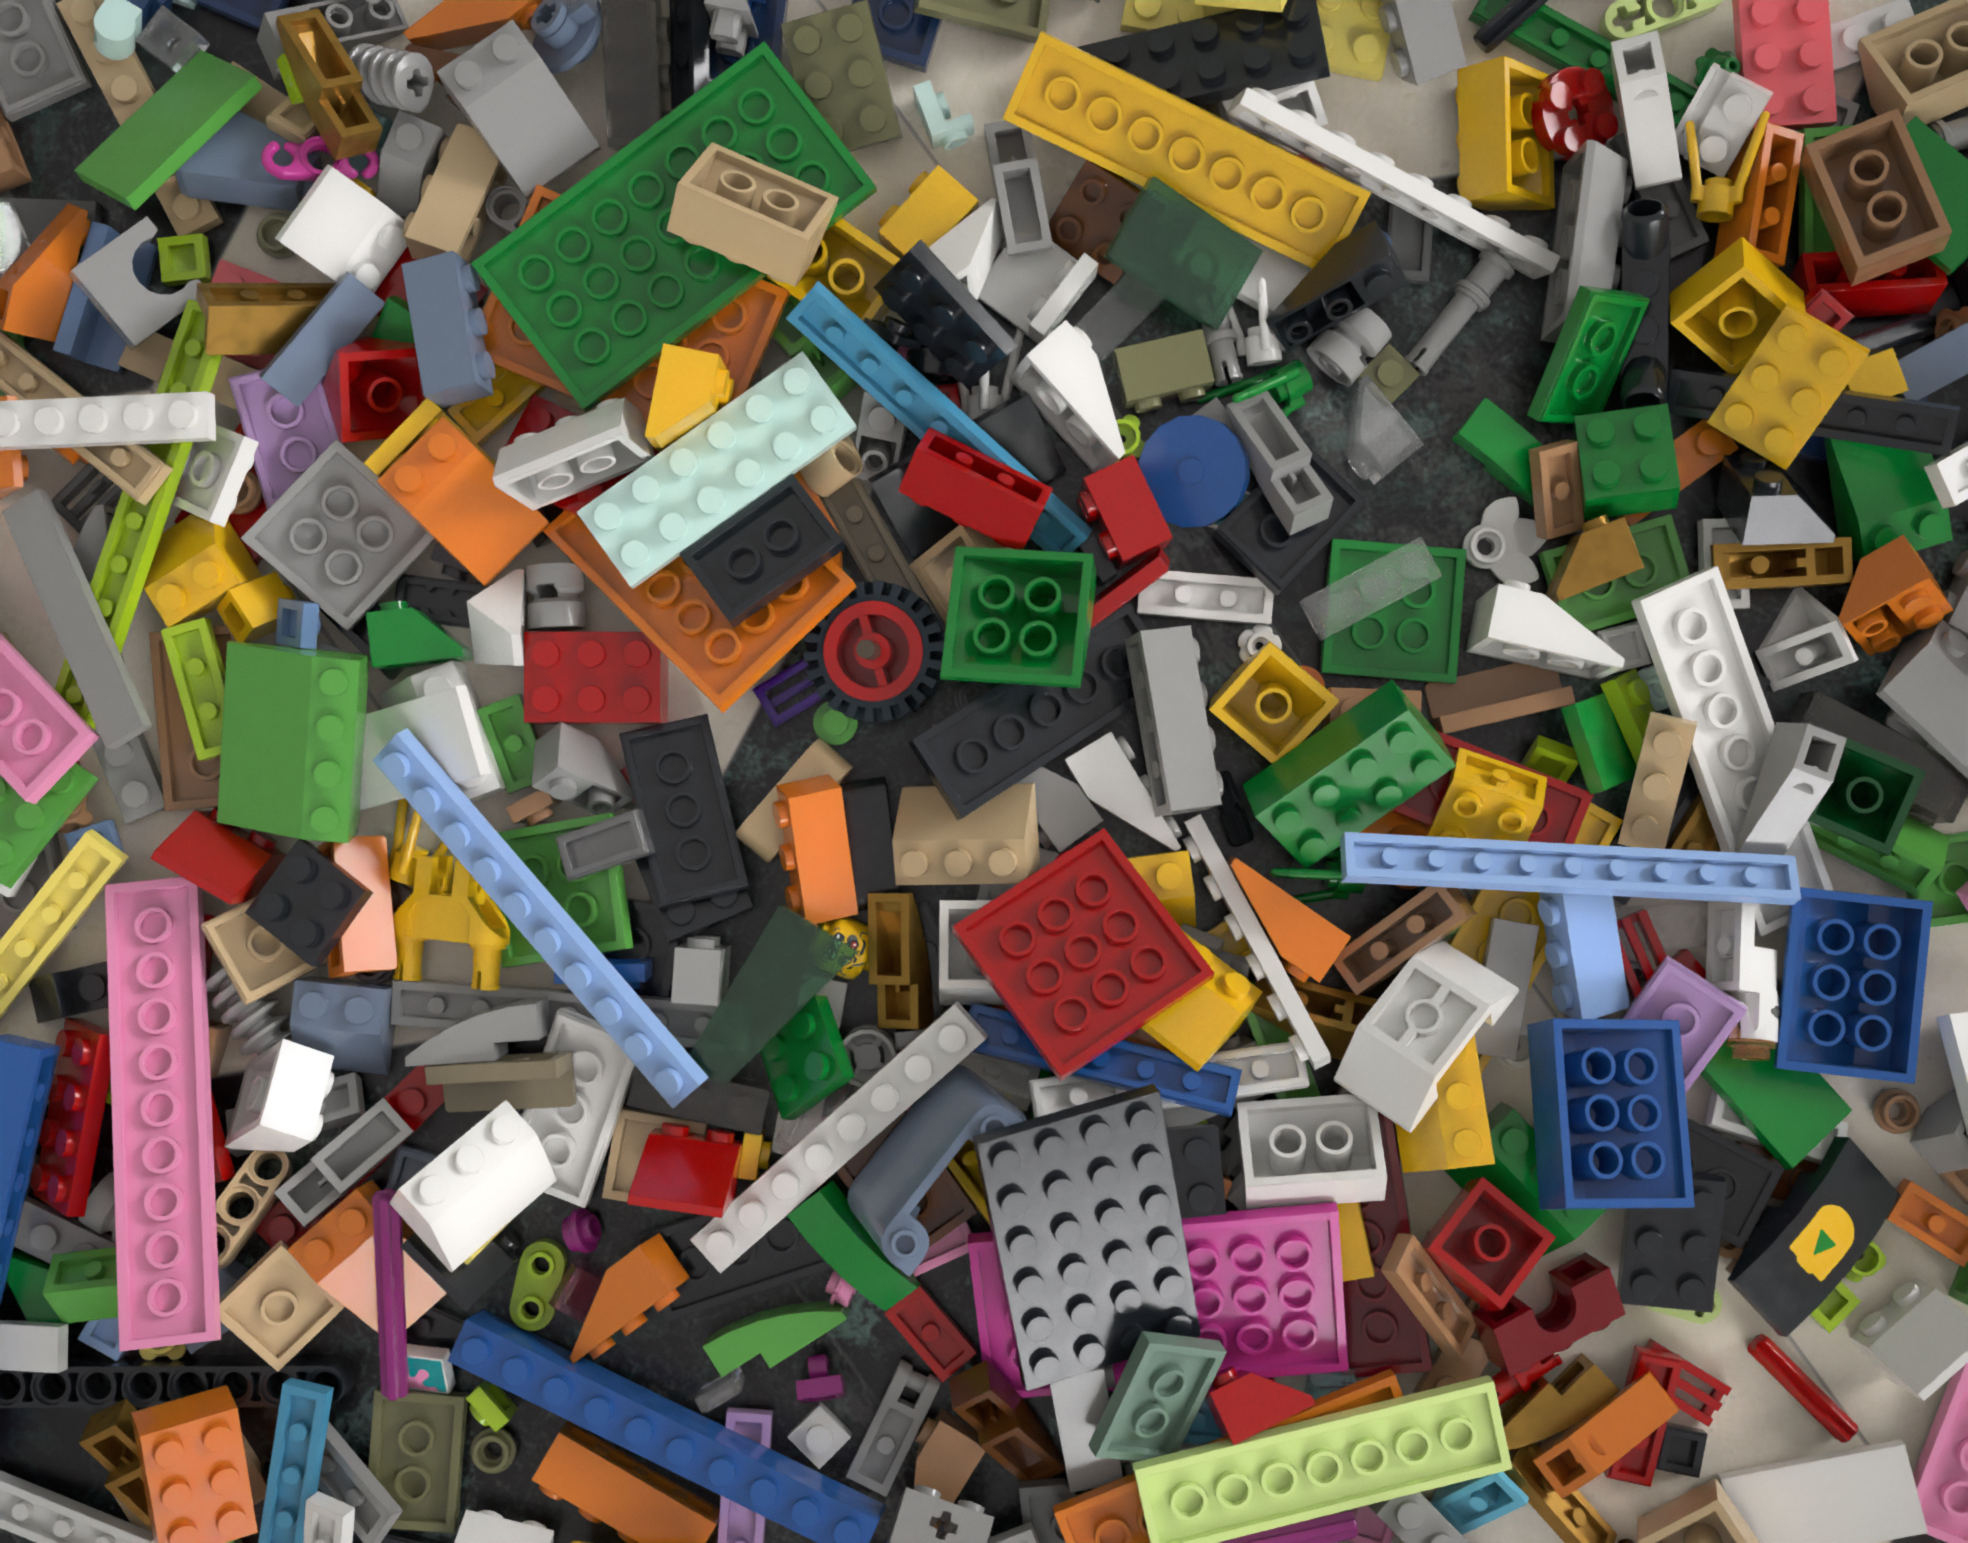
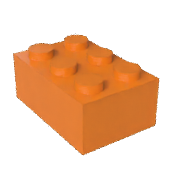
(195, 1469)

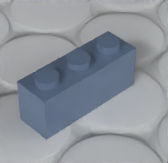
(448, 329)

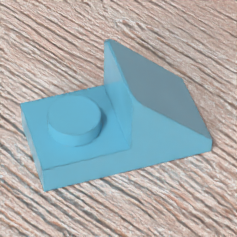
(1478, 1501)

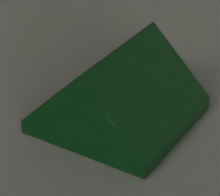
(1868, 797)

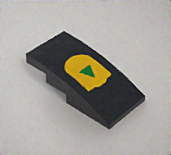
(1814, 1237)

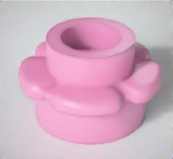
(840, 1290)

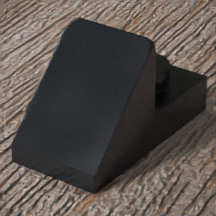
(70, 992)

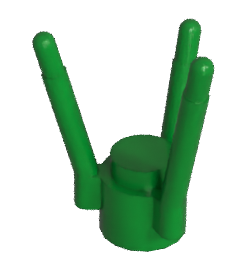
(1283, 383)
(1332, 879)

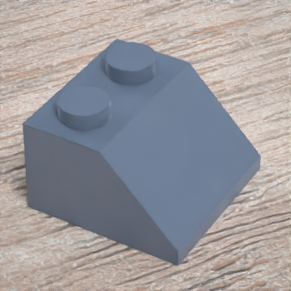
(345, 1021)

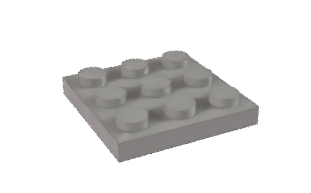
(338, 536)

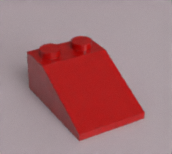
(687, 1171)

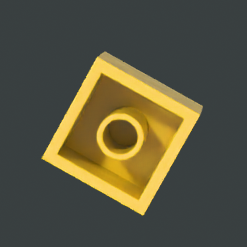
(1732, 304)

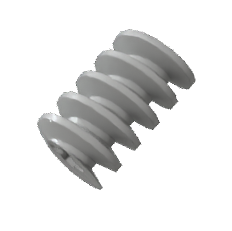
(394, 76)
(253, 1020)

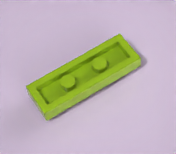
(199, 681)

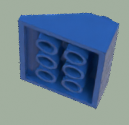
(1853, 985)
(1610, 1114)

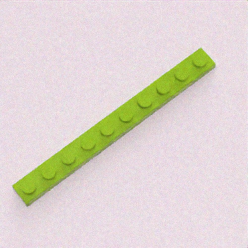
(138, 527)

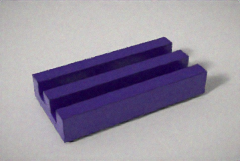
(770, 705)

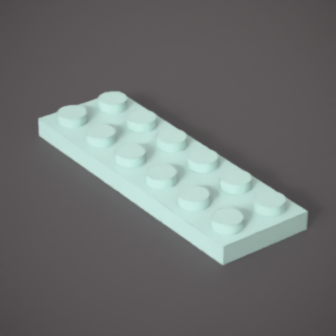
(717, 469)

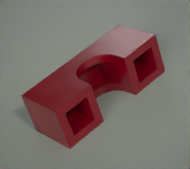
(1581, 1303)

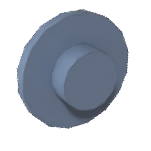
(566, 32)

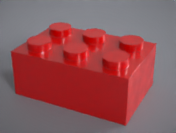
(594, 679)

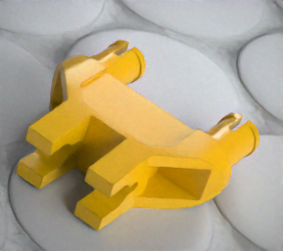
(451, 911)

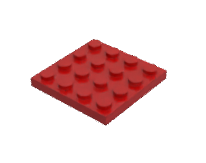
(1082, 953)

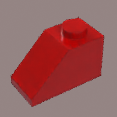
(1250, 1403)

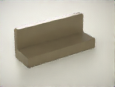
(519, 1078)

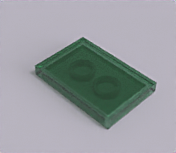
(1183, 253)

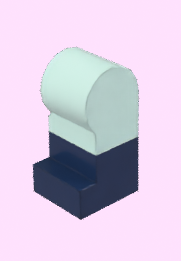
(120, 23)

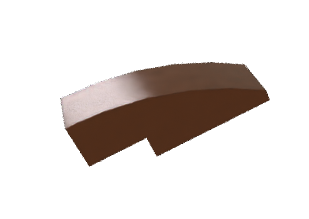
(1004, 1423)

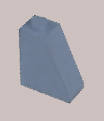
(232, 171)

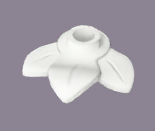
(1510, 540)

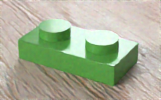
(510, 741)

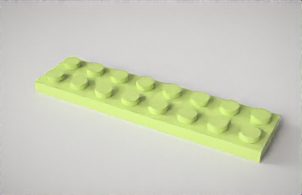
(1324, 1465)

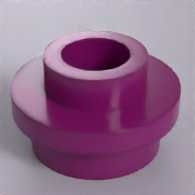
(581, 1231)

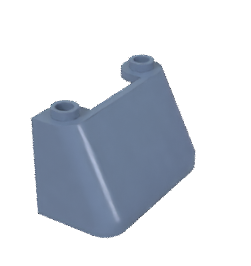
(914, 1156)

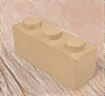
(454, 197)

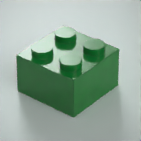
(1627, 461)

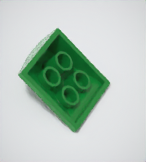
(1019, 616)

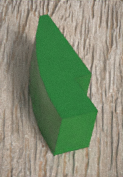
(1500, 446)
(849, 1249)

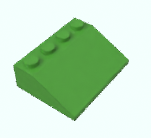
(293, 741)

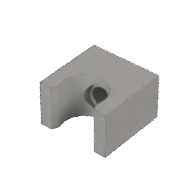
(117, 294)

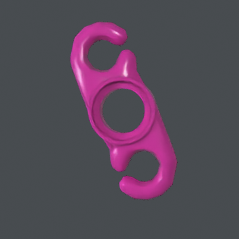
(300, 167)

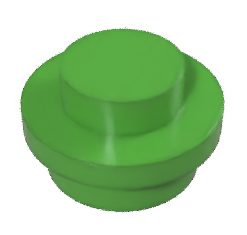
(833, 725)

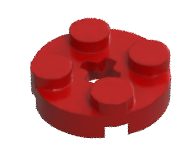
(1594, 106)

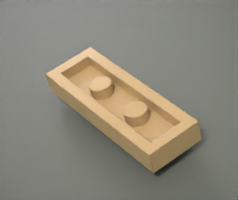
(1657, 781)

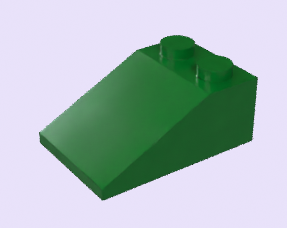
(1884, 496)

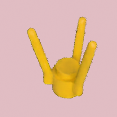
(1718, 195)
(404, 855)

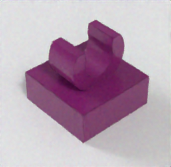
(821, 1384)

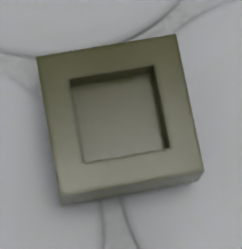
(1390, 373)

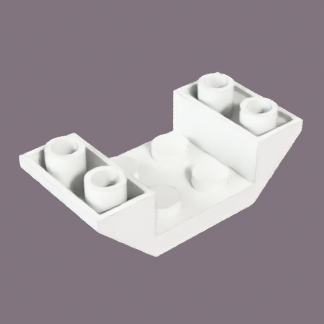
(1420, 1031)

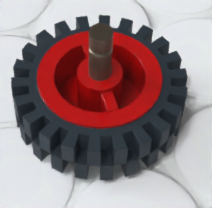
(876, 653)

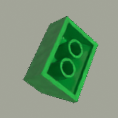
(1517, 1176)

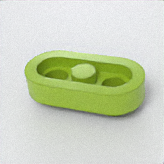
(536, 1284)

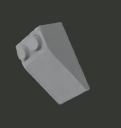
(518, 109)

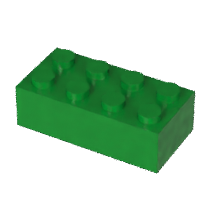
(1348, 774)

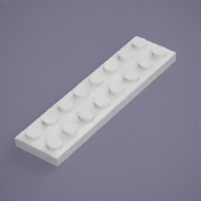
(1714, 682)

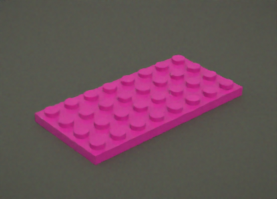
(1260, 1287)

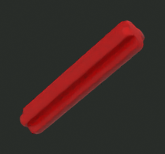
(1802, 1388)

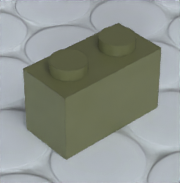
(1163, 371)

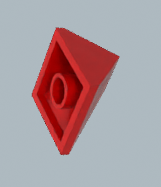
(372, 388)

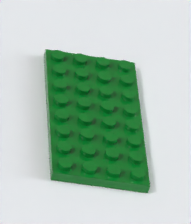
(600, 273)

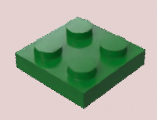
(806, 1059)

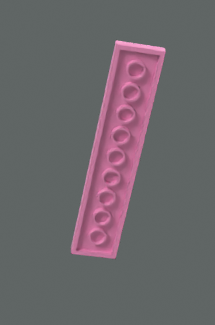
(161, 1115)

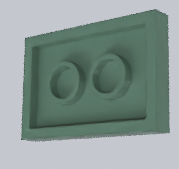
(1157, 1396)

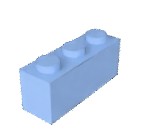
(1584, 954)

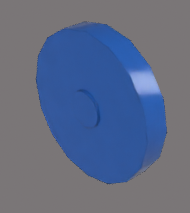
(1195, 470)

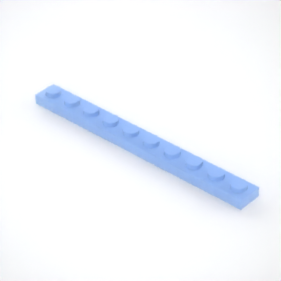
(1568, 868)
(539, 918)

